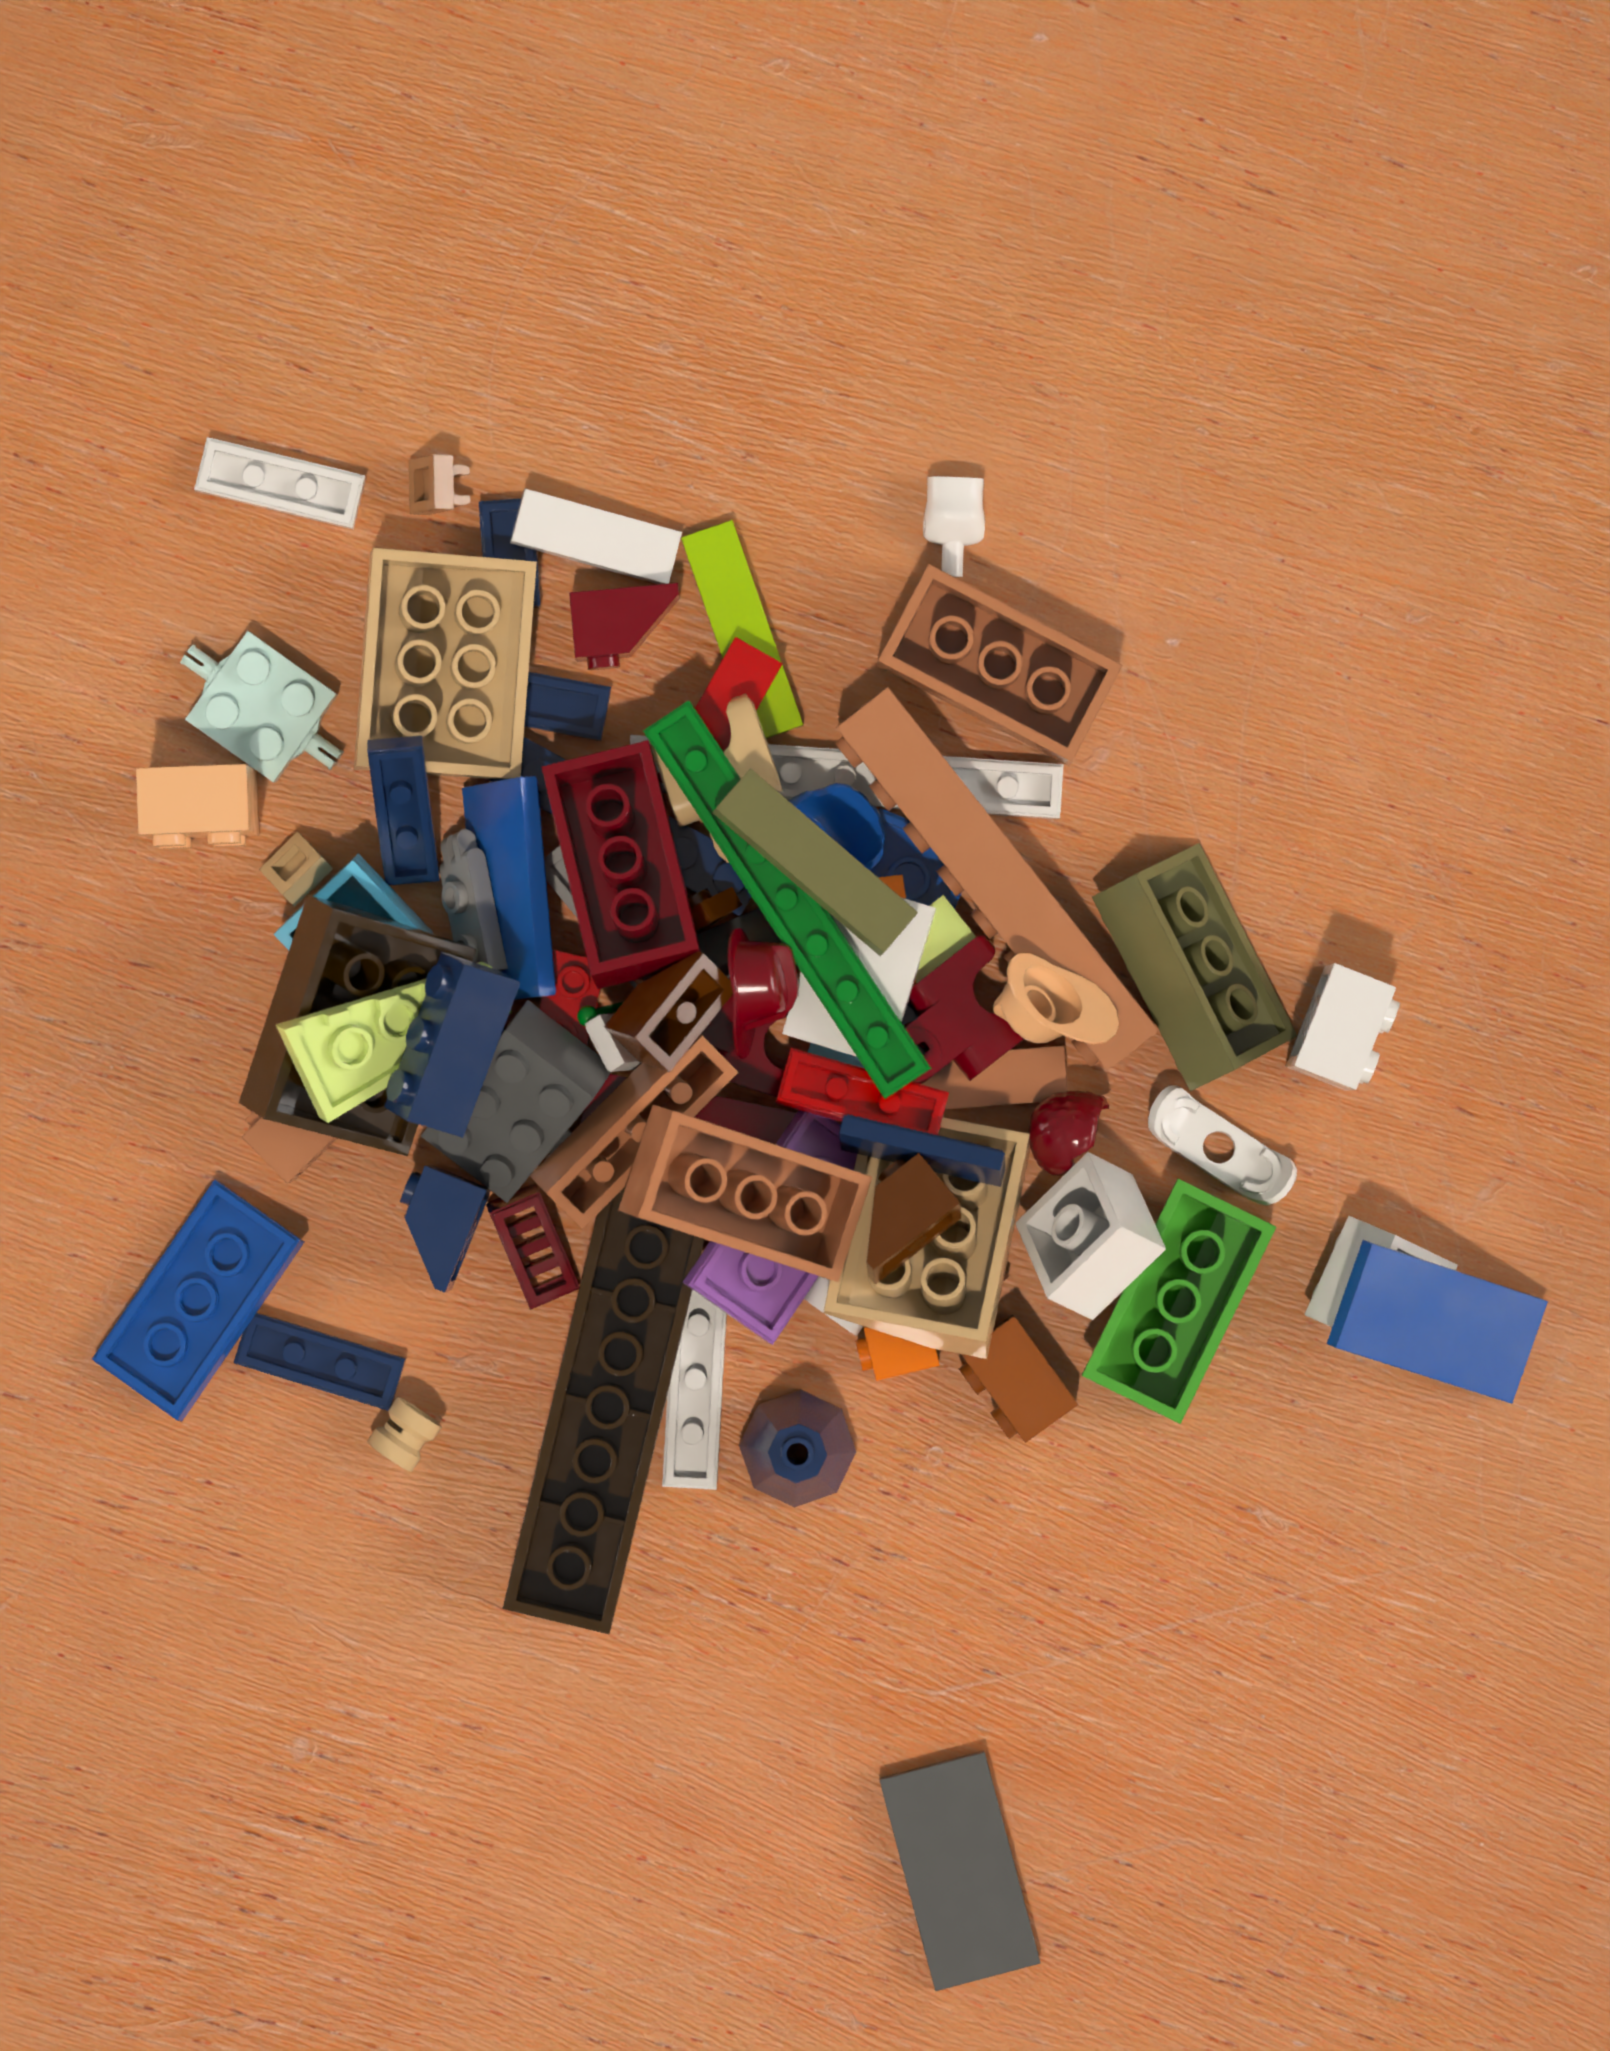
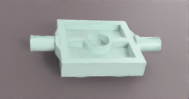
(261, 707)

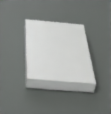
(892, 973)

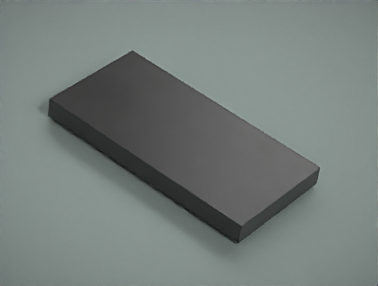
(959, 1870)

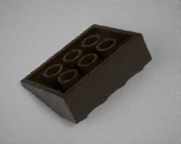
(333, 961)

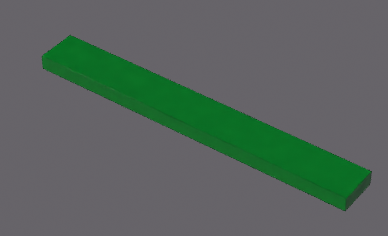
(796, 918)

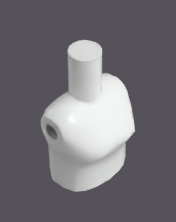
(954, 518)

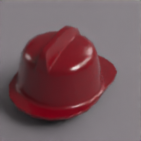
(761, 983)

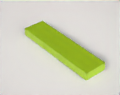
(738, 612)

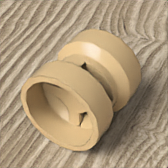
(404, 1434)

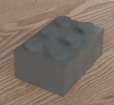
(526, 1104)

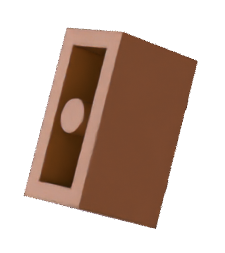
(1019, 1382)

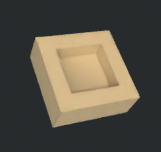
(296, 869)

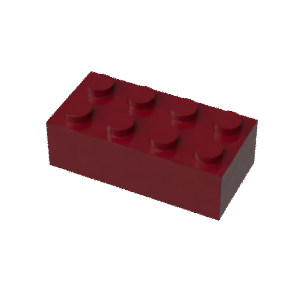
(621, 863)

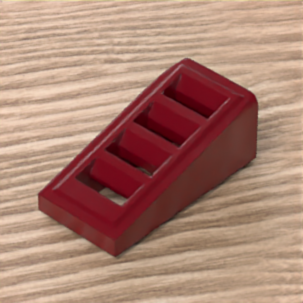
(551, 1289)

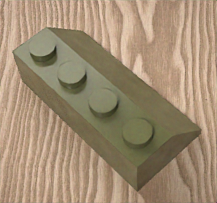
(1194, 967)

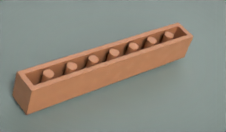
(981, 859)

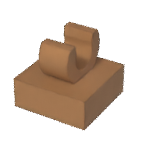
(432, 484)

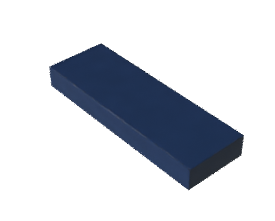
(403, 810)
(941, 1153)
(320, 1361)

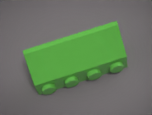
(1181, 1303)

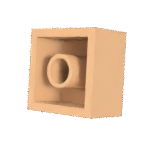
(197, 803)

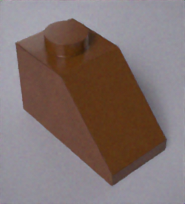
(670, 1011)
(907, 1214)

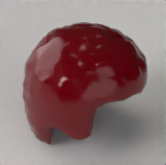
(1064, 1129)

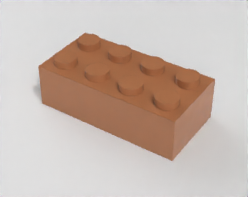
(999, 665)
(745, 1193)

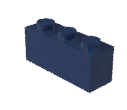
(451, 1044)

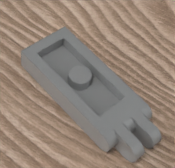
(470, 899)

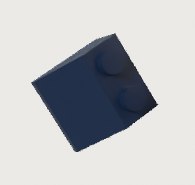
(443, 1220)

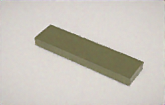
(815, 862)

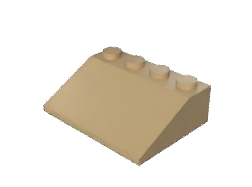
(447, 659)
(953, 1284)

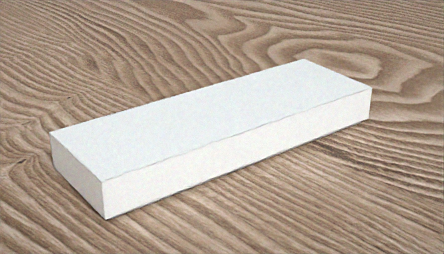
(280, 483)
(595, 537)

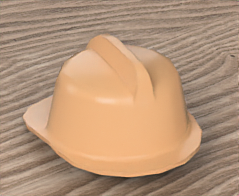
(1053, 1002)

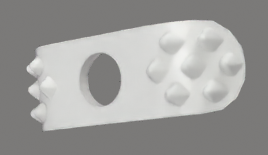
(1253, 1168)

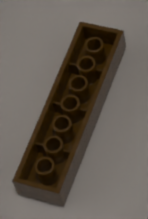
(603, 1421)

